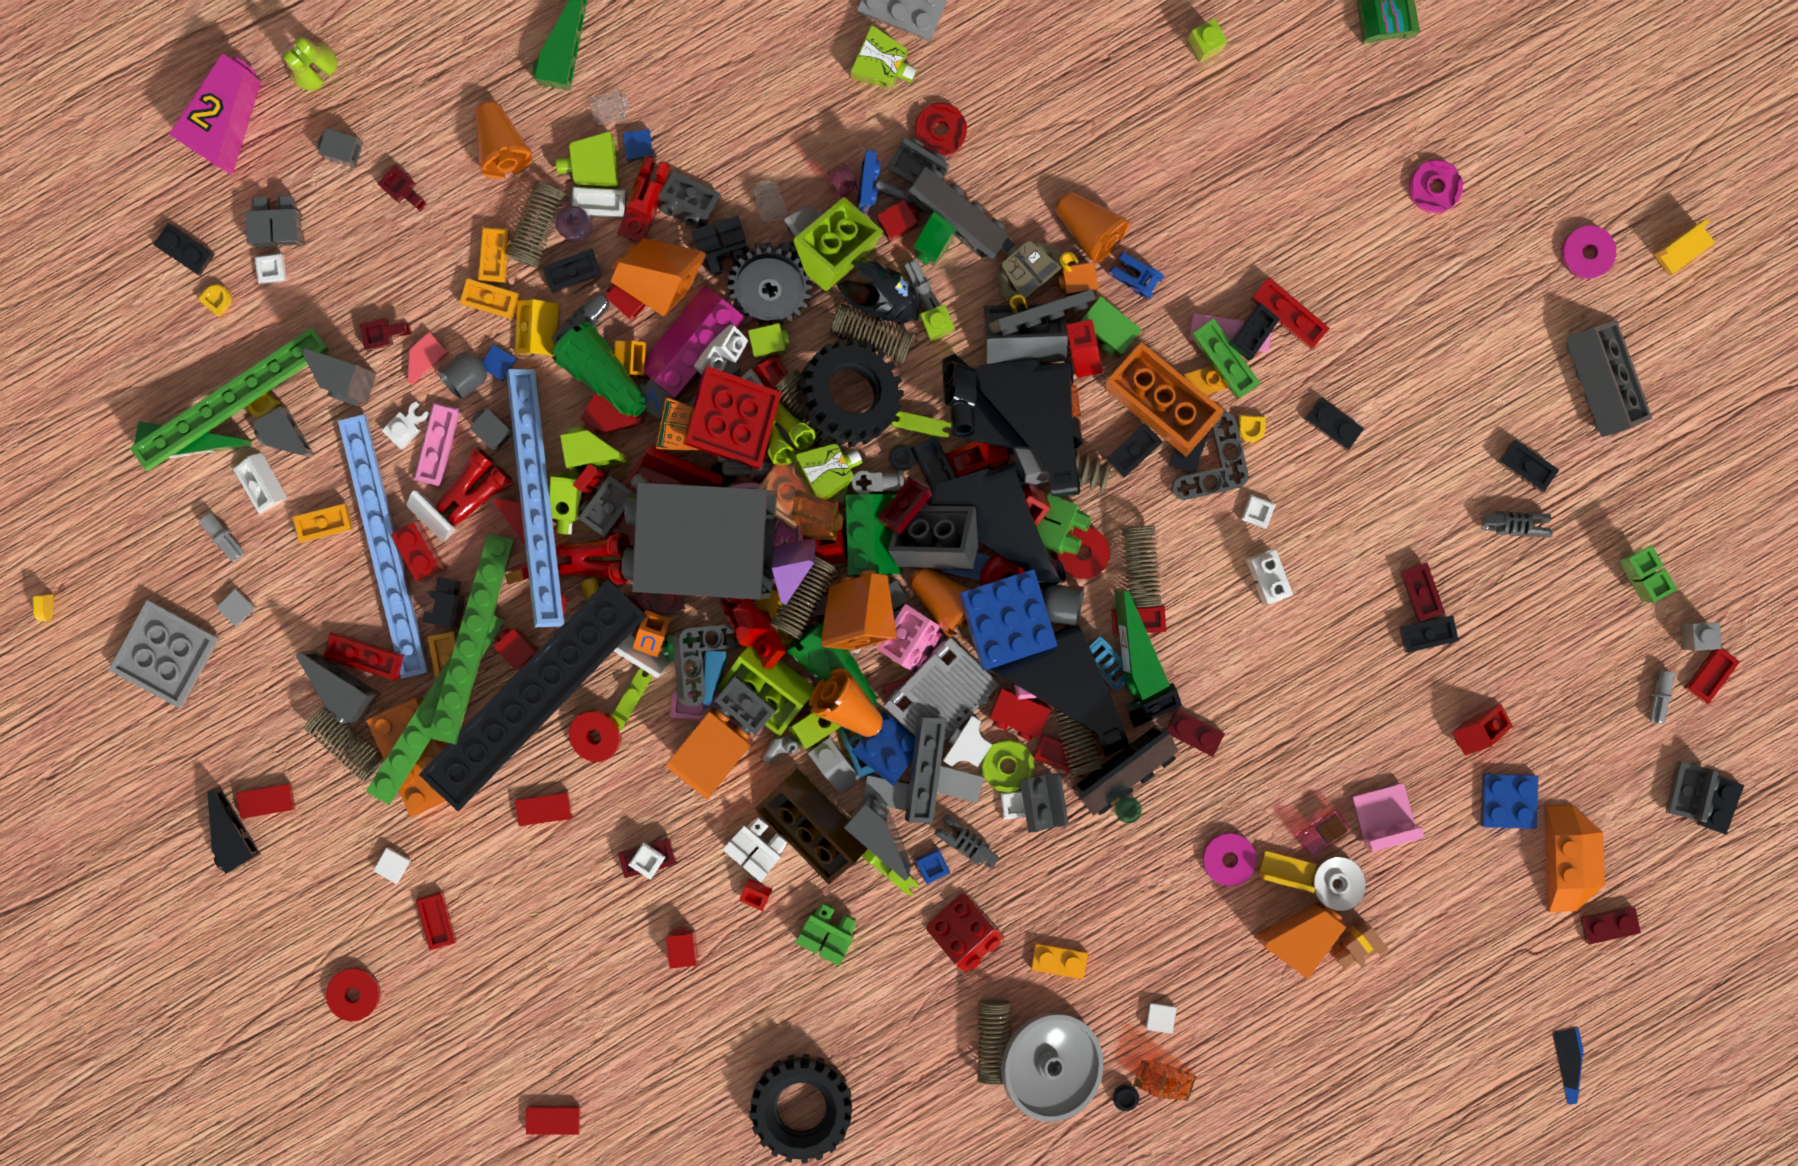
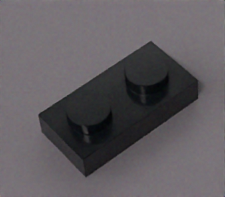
(184, 249)
(572, 270)
(1334, 424)
(1134, 450)
(1528, 466)
(1428, 634)
(1154, 706)
(1724, 805)

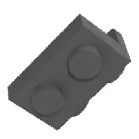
(912, 158)
(1692, 791)

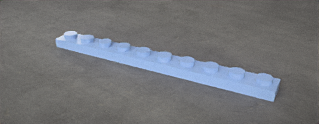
(534, 498)
(383, 550)

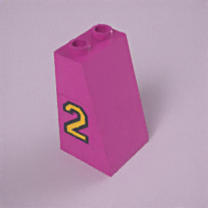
(220, 113)

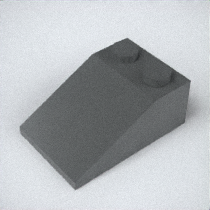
(338, 689)
(877, 831)

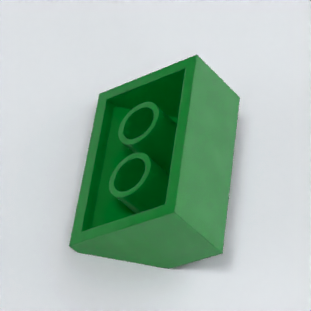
(866, 537)

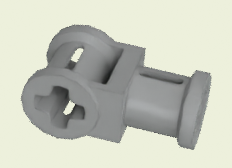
(879, 482)

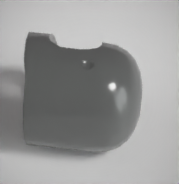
(463, 374)
(1063, 603)

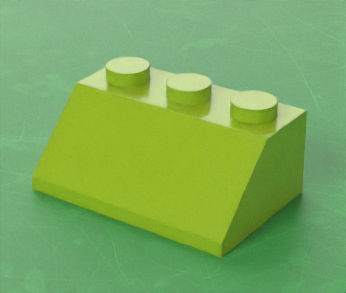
(835, 241)
(586, 448)
(778, 686)

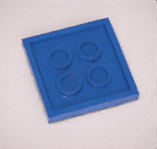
(1008, 619)

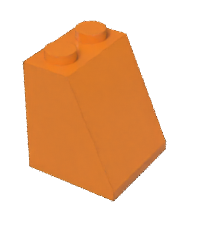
(657, 273)
(858, 612)
(709, 752)
(1303, 937)

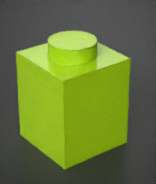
(1207, 40)
(937, 323)
(768, 341)

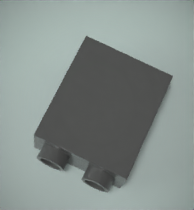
(701, 540)

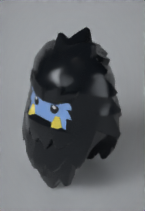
(886, 296)

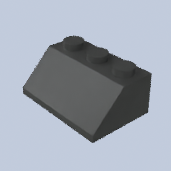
(1041, 342)
(340, 378)
(937, 539)

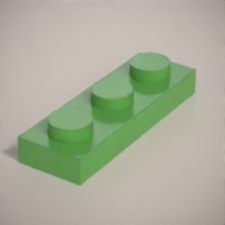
(1225, 359)

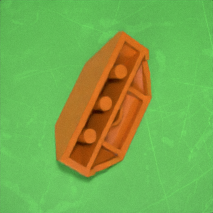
(1572, 858)

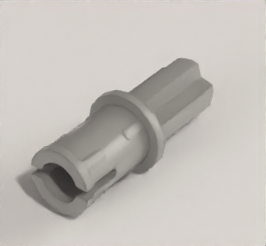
(924, 289)
(733, 468)
(221, 537)
(1661, 696)

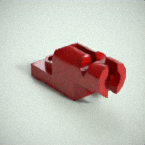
(643, 201)
(754, 630)

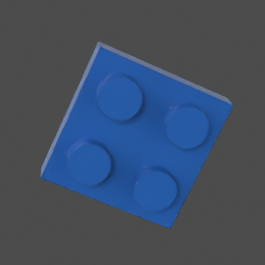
(869, 171)
(888, 750)
(1509, 801)

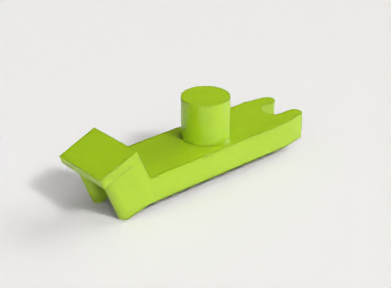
(920, 424)
(631, 698)
(889, 873)

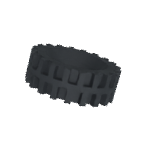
(830, 417)
(797, 1143)

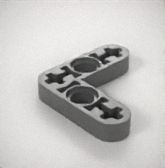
(1222, 473)
(693, 652)

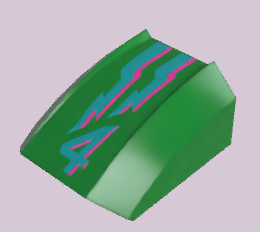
(1387, 19)

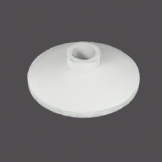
(1351, 884)

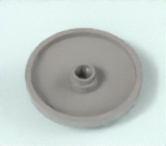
(1052, 1067)

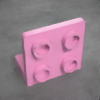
(914, 640)
(1386, 817)

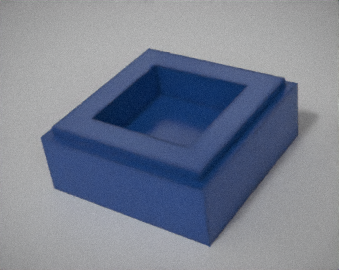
(638, 144)
(498, 362)
(932, 866)

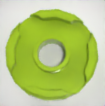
(1007, 749)

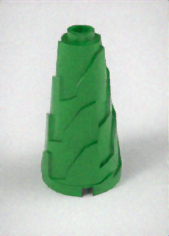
(593, 362)
(823, 660)

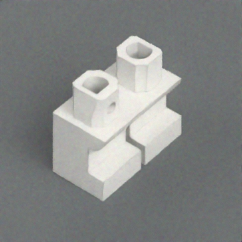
(1271, 577)
(747, 840)

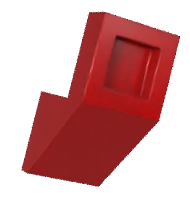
(1084, 348)

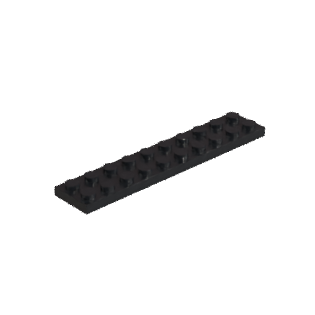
(533, 695)

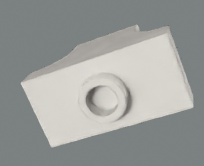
(967, 744)

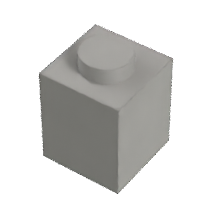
(1701, 636)

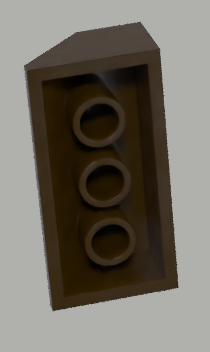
(812, 826)

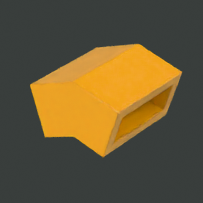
(631, 356)

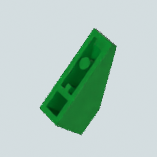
(934, 240)

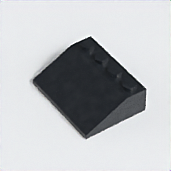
(1126, 769)

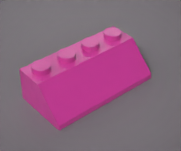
(677, 351)

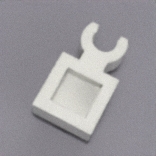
(403, 428)

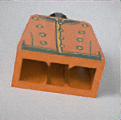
(673, 425)

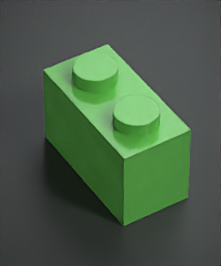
(1112, 327)

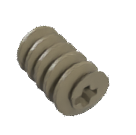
(1092, 471)

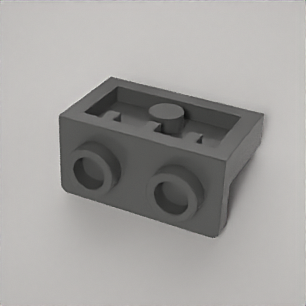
(687, 200)
(606, 506)
(745, 706)
(1044, 802)

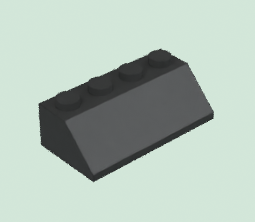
(972, 226)
(1608, 378)

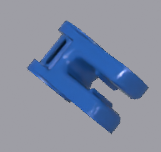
(1137, 283)

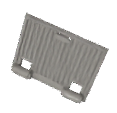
(943, 689)

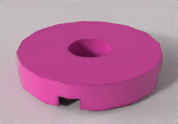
(1451, 186)
(1603, 247)
(1244, 863)

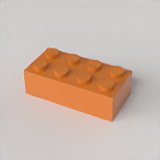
(1163, 399)
(386, 730)

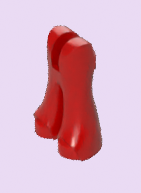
(476, 467)
(581, 565)

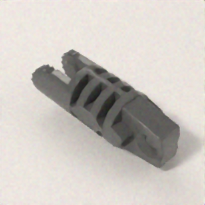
(589, 312)
(1517, 524)
(967, 843)

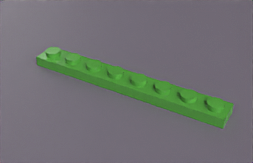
(226, 400)
(471, 639)
(414, 737)

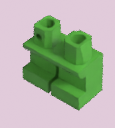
(1059, 524)
(1641, 570)
(839, 935)

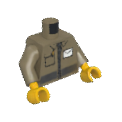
(1029, 269)

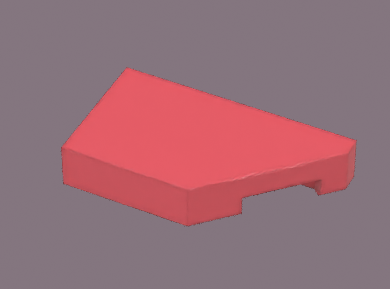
(424, 356)

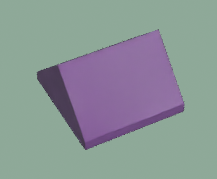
(791, 565)

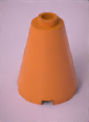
(499, 142)
(1091, 225)
(940, 598)
(845, 704)

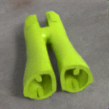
(303, 56)
(800, 433)

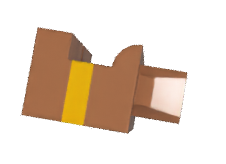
(1356, 944)

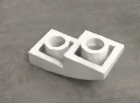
(723, 348)

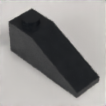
(229, 837)

